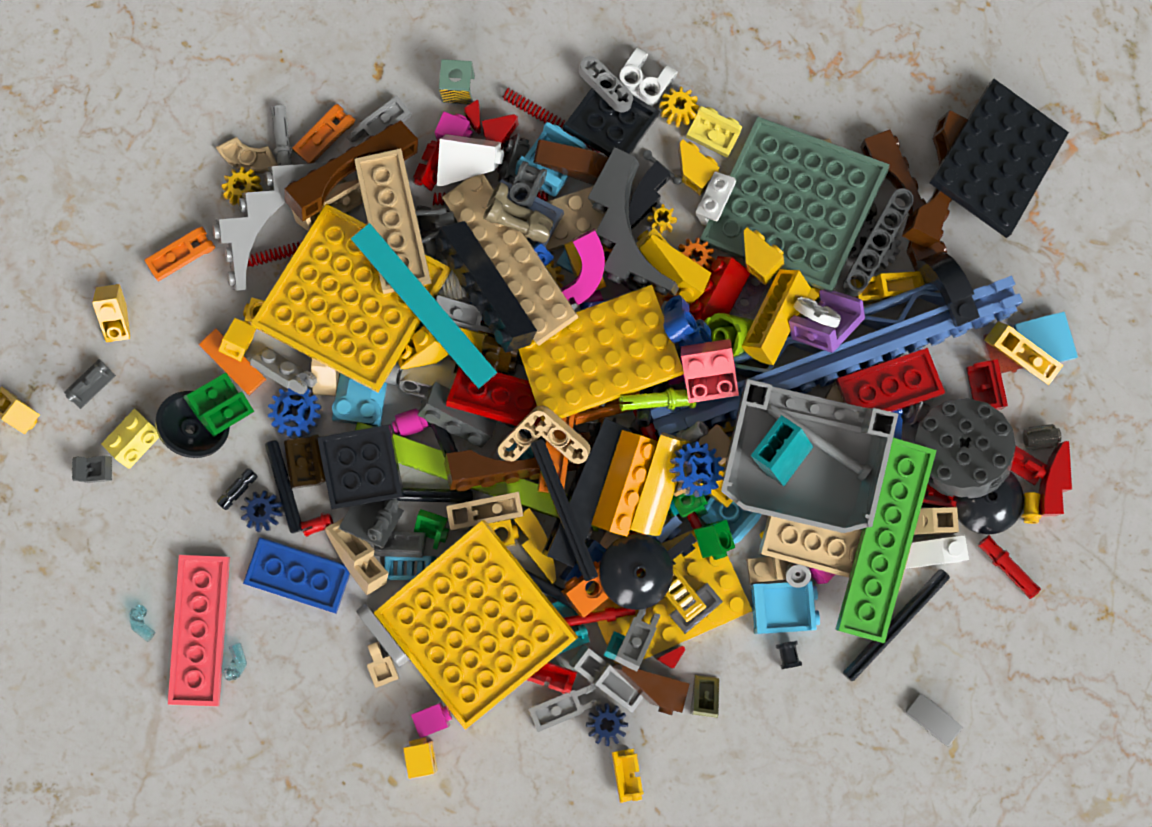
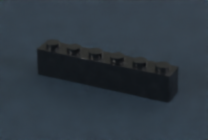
(485, 286)
(586, 489)

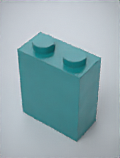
(782, 450)

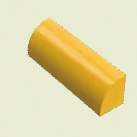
(772, 320)
(658, 487)

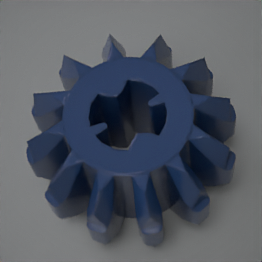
(270, 509)
(609, 716)

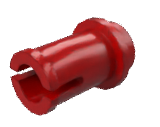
(318, 524)

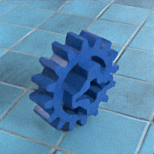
(286, 415)
(686, 469)

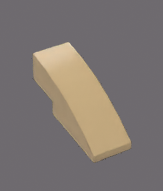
(358, 558)

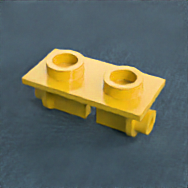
(628, 785)

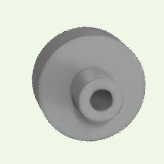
(797, 575)

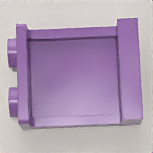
(825, 337)

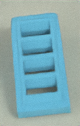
(389, 566)

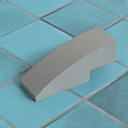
(606, 678)

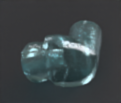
(137, 623)
(237, 664)

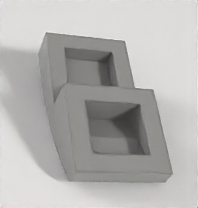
(934, 720)

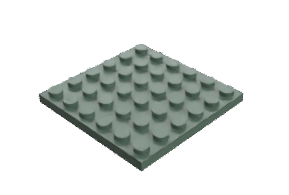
(800, 198)

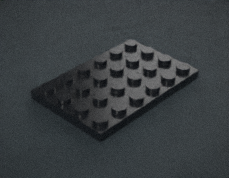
(999, 158)

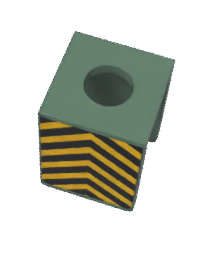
(459, 91)

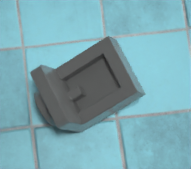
(92, 469)

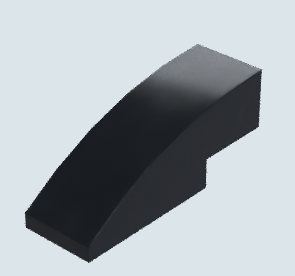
(647, 193)

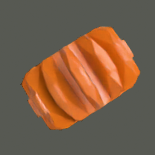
(698, 250)

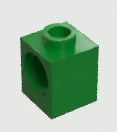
(715, 539)

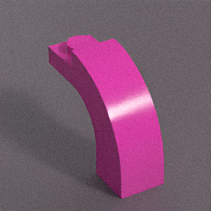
(592, 267)

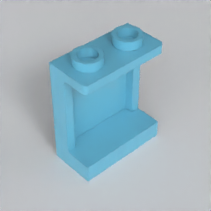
(554, 180)
(784, 608)

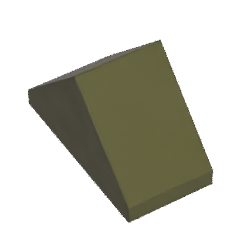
(705, 697)

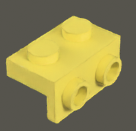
(714, 131)
(131, 439)

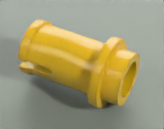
(1031, 508)

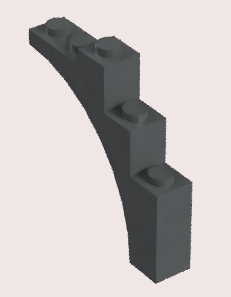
(612, 195)

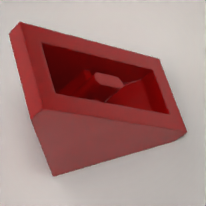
(500, 128)

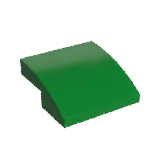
(219, 404)

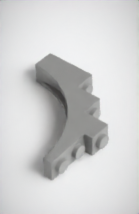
(257, 208)

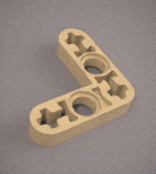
(544, 429)

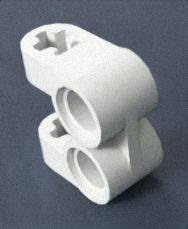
(659, 85)

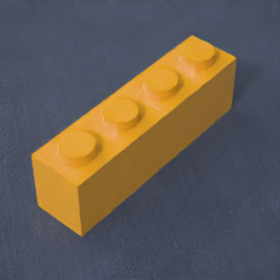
(624, 483)

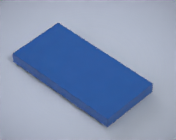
(297, 575)

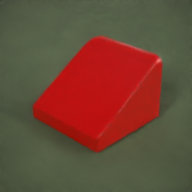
(472, 113)
(671, 658)

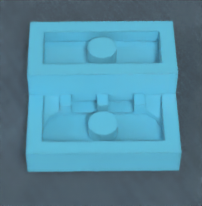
(1051, 335)

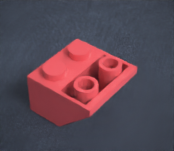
(709, 371)

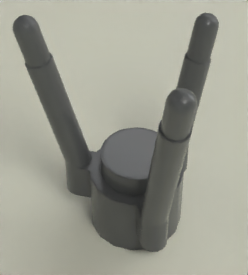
(445, 218)

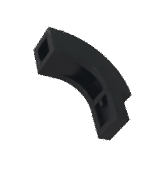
(952, 284)

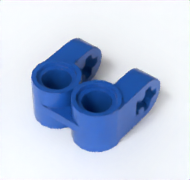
(682, 326)

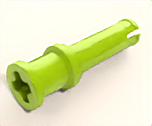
(669, 399)

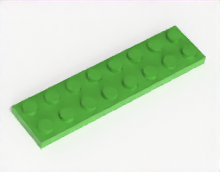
(886, 544)

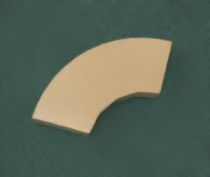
(240, 156)

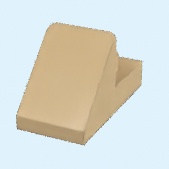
(766, 569)

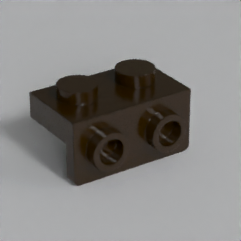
(496, 356)
(304, 462)

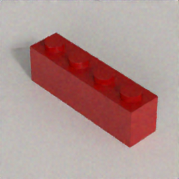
(722, 288)

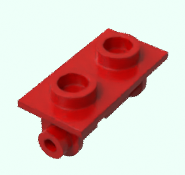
(428, 173)
(1028, 466)
(559, 677)

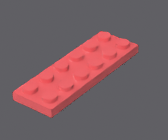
(198, 630)

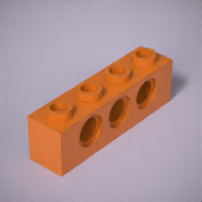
(577, 595)

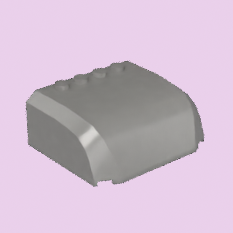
(822, 488)

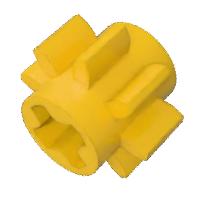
(661, 213)

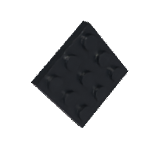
(605, 128)
(361, 466)

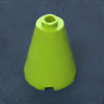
(729, 326)

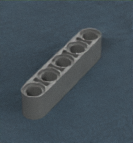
(885, 234)

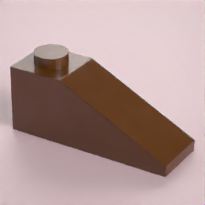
(570, 160)
(656, 689)

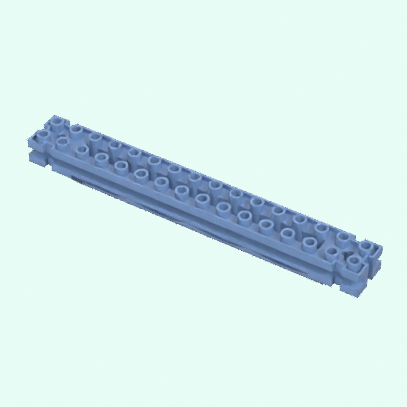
(823, 367)

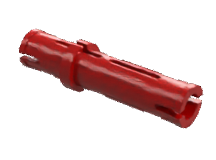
(1009, 567)

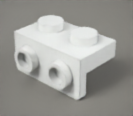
(715, 197)

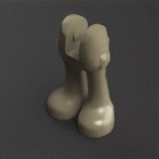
(504, 212)

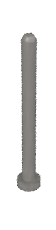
(824, 445)

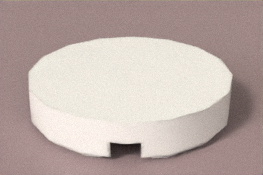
(817, 313)

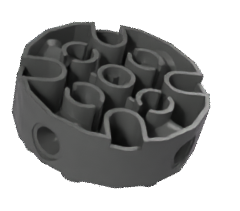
(972, 447)

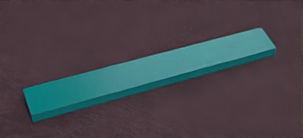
(424, 305)

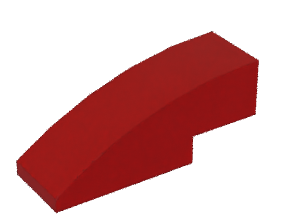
(1055, 481)

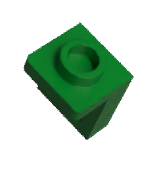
(690, 504)
(433, 526)

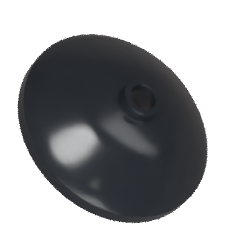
(171, 425)
(994, 516)
(619, 570)

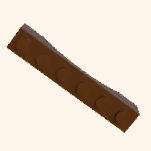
(885, 148)
(309, 193)
(926, 223)
(471, 469)

